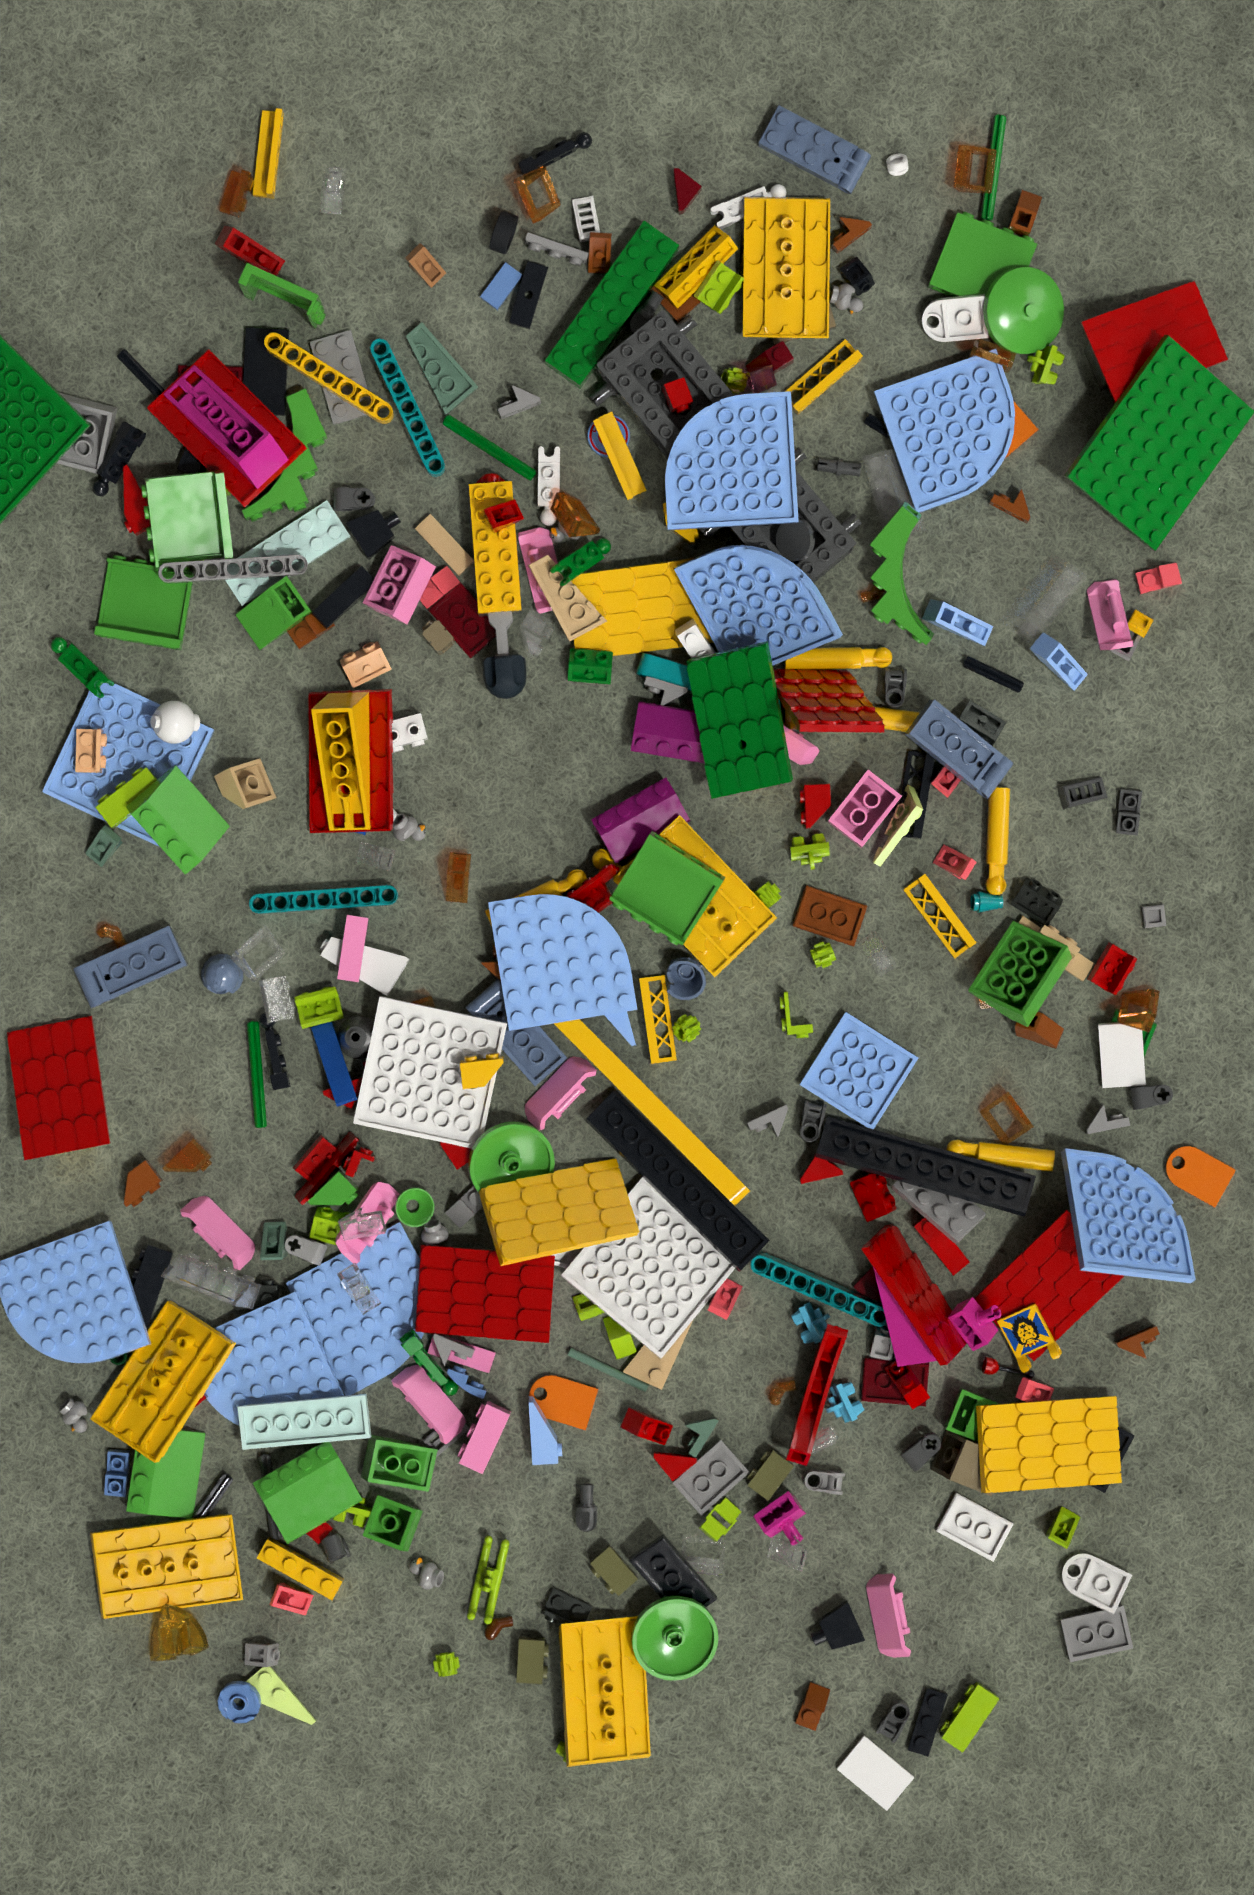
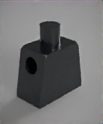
(373, 531)
(838, 1628)

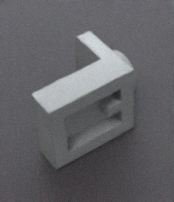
(882, 1344)
(261, 1654)

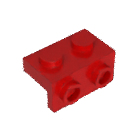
(1112, 969)
(352, 1163)
(873, 1196)

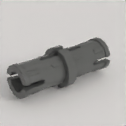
(839, 467)

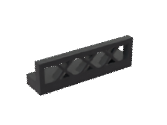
(923, 790)

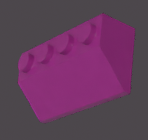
(667, 732)
(631, 821)

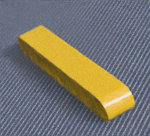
(323, 369)

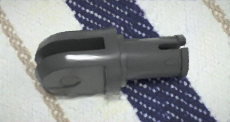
(645, 313)
(586, 1510)

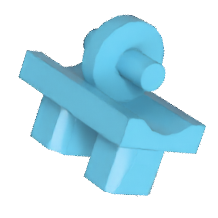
(814, 1321)
(840, 1402)

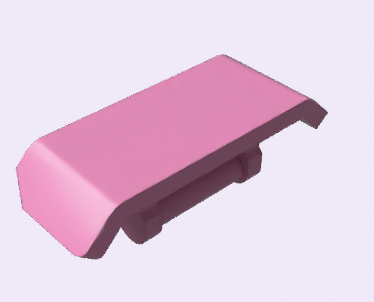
(535, 545)
(1109, 615)
(799, 749)
(558, 1091)
(378, 1198)
(219, 1231)
(430, 1402)
(888, 1615)

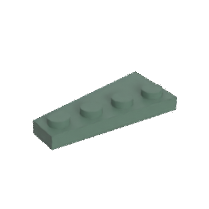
(443, 373)

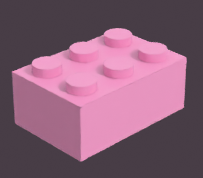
(399, 584)
(864, 808)
(483, 1436)

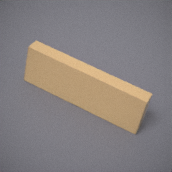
(444, 544)

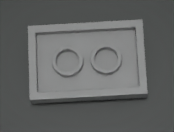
(711, 1477)
(1096, 1634)

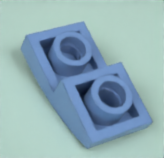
(459, 1376)
(117, 1472)

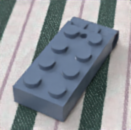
(814, 150)
(959, 748)
(130, 967)
(527, 1047)

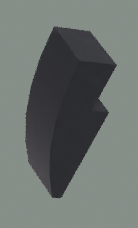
(343, 597)

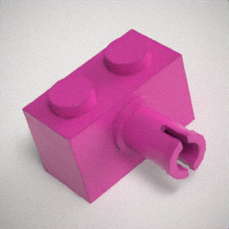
(974, 1323)
(780, 1517)

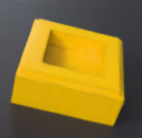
(1139, 623)

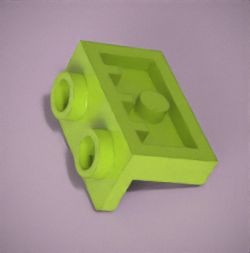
(719, 287)
(326, 1225)

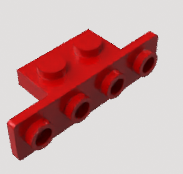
(594, 891)
(320, 1162)

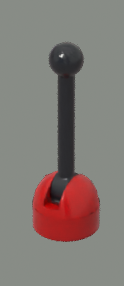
(991, 1366)

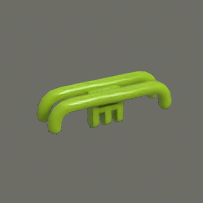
(488, 1579)

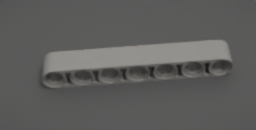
(243, 573)

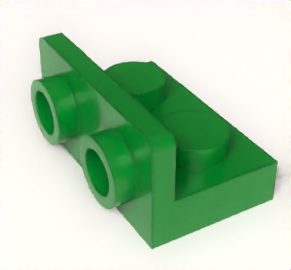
(590, 666)

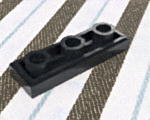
(531, 283)

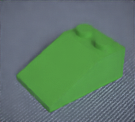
(398, 1463)

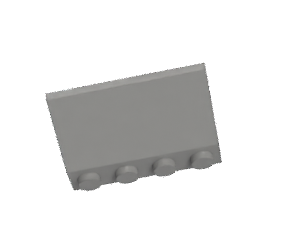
(92, 446)

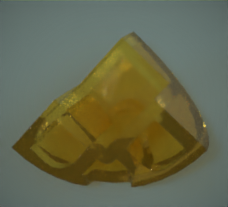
(176, 1634)

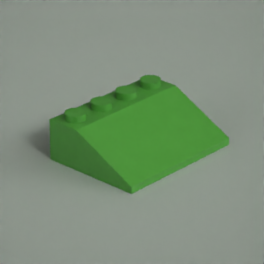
(178, 819)
(1021, 973)
(170, 1484)
(307, 1491)

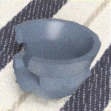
(221, 974)
(686, 978)

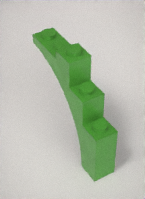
(288, 487)
(889, 575)

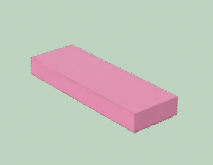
(352, 948)
(481, 1359)

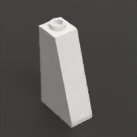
(378, 967)

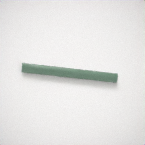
(608, 1369)

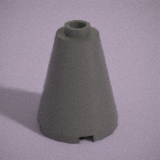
(359, 1025)

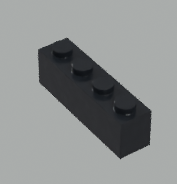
(149, 1280)

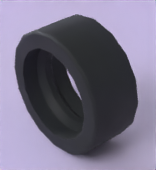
(503, 232)

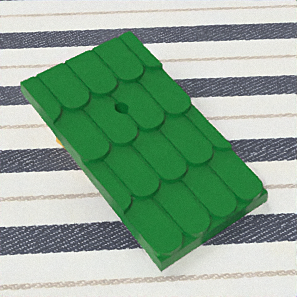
(739, 720)

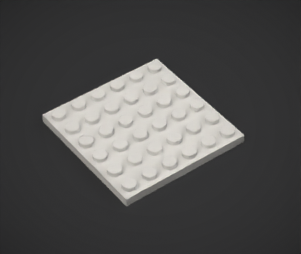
(415, 1072)
(653, 1279)

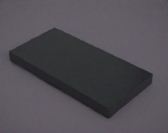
(263, 372)
(670, 1573)

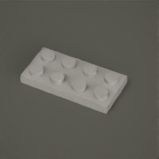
(341, 354)
(947, 1213)

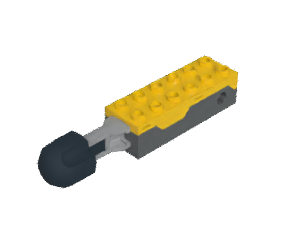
(497, 584)

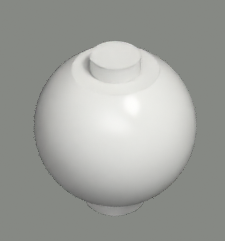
(174, 722)

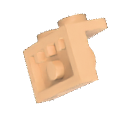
(365, 664)
(90, 750)

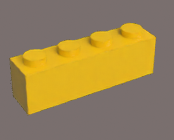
(300, 1568)

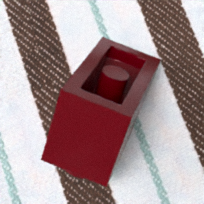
(777, 355)

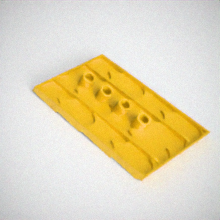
(786, 267)
(640, 608)
(732, 916)
(558, 1211)
(163, 1381)
(1048, 1444)
(166, 1564)
(603, 1693)

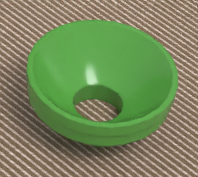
(422, 1214)

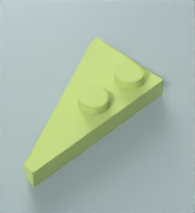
(278, 1696)

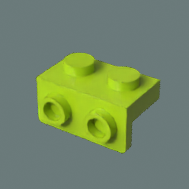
(319, 1007)

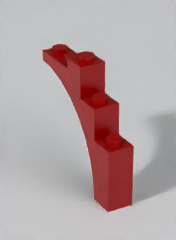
(816, 1394)

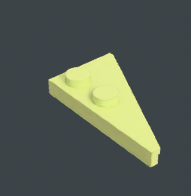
(900, 824)

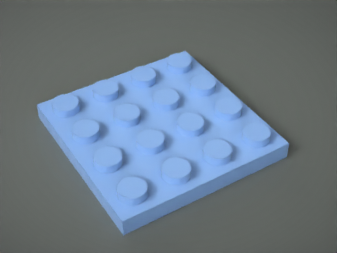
(858, 1071)

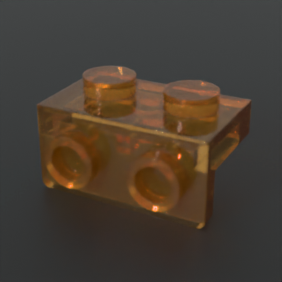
(234, 198)

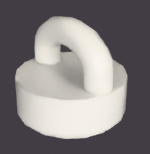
(897, 164)

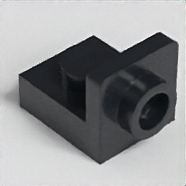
(857, 276)

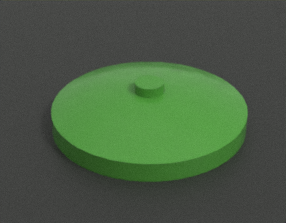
(1023, 310)
(508, 1154)
(674, 1638)

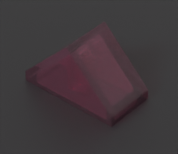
(760, 378)

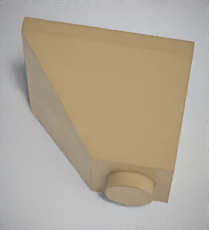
(246, 784)

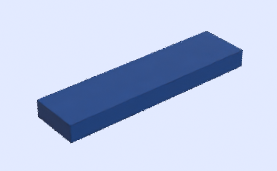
(334, 1063)

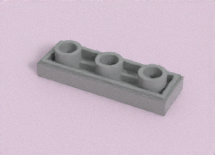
(556, 249)

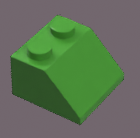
(336, 1191)
(392, 1523)

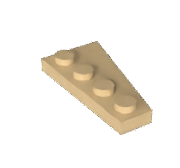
(568, 604)
(652, 1369)

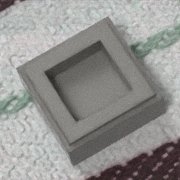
(1154, 916)

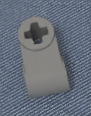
(310, 1249)
(826, 1481)

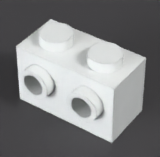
(408, 731)

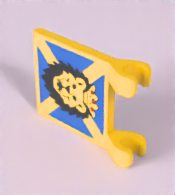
(1026, 1333)

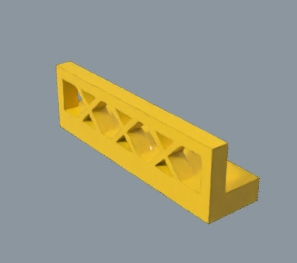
(268, 153)
(698, 268)
(829, 379)
(619, 455)
(945, 909)
(649, 1020)

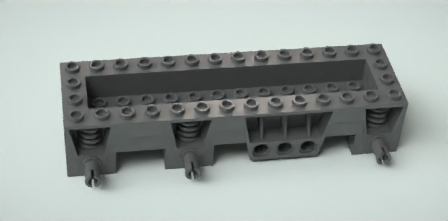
(665, 347)

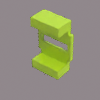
(713, 1527)

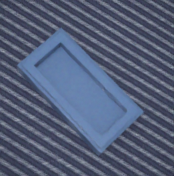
(501, 286)

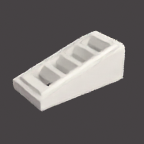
(585, 236)

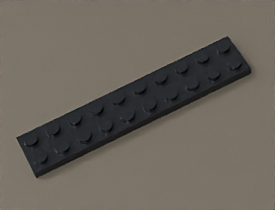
(926, 1166)
(677, 1180)

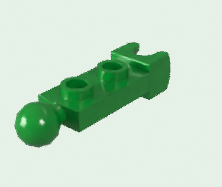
(581, 560)
(81, 666)
(413, 1345)

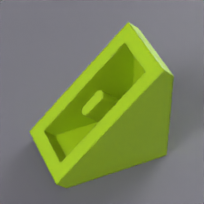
(619, 1338)
(1063, 1527)

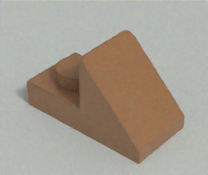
(425, 265)

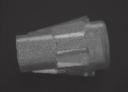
(824, 1438)

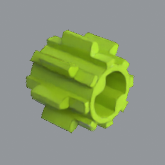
(734, 379)
(768, 894)
(822, 954)
(686, 1028)
(446, 1664)

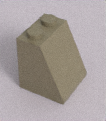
(959, 1461)

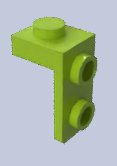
(801, 1031)

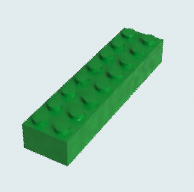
(612, 304)

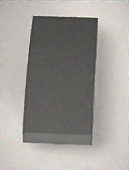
(1128, 811)

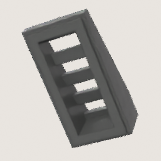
(1065, 797)

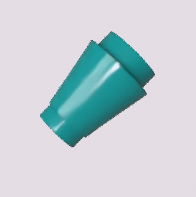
(985, 902)

